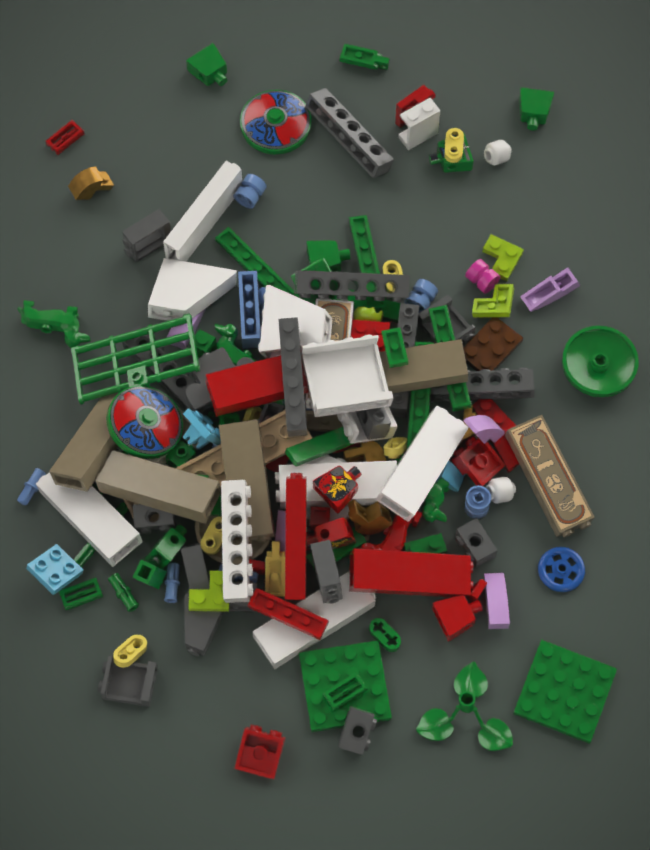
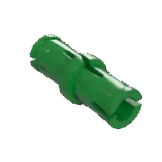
(123, 592)

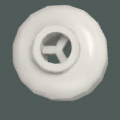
(497, 152)
(501, 489)

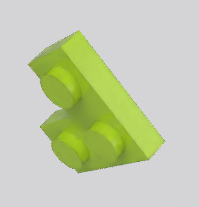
(506, 254)
(497, 306)
(209, 599)

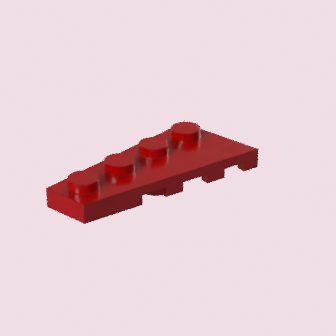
(489, 408)

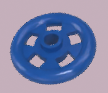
(565, 554)

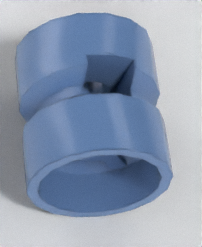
(250, 191)
(422, 294)
(477, 502)

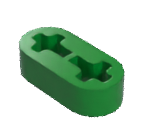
(388, 631)

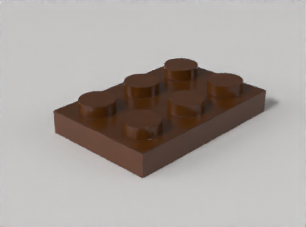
(491, 345)

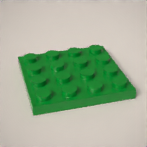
(332, 665)
(565, 691)

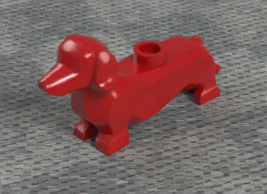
(395, 534)

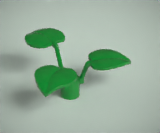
(469, 685)

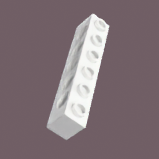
(229, 491)

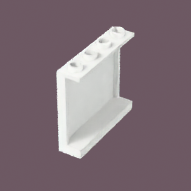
(345, 376)

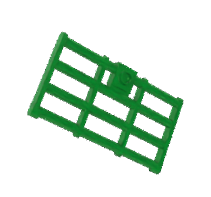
(136, 372)

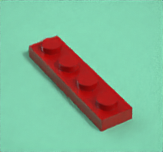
(288, 613)

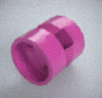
(480, 274)

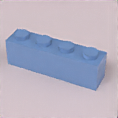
(249, 309)

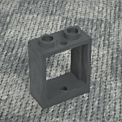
(146, 235)
(326, 572)

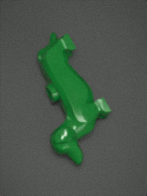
(54, 321)
(229, 335)
(434, 500)

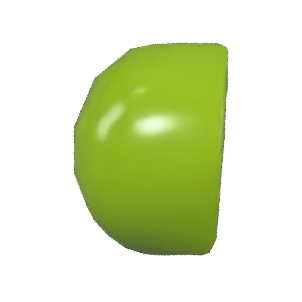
(367, 314)

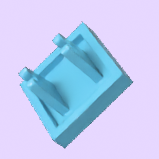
(201, 430)
(54, 569)

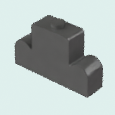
(197, 393)

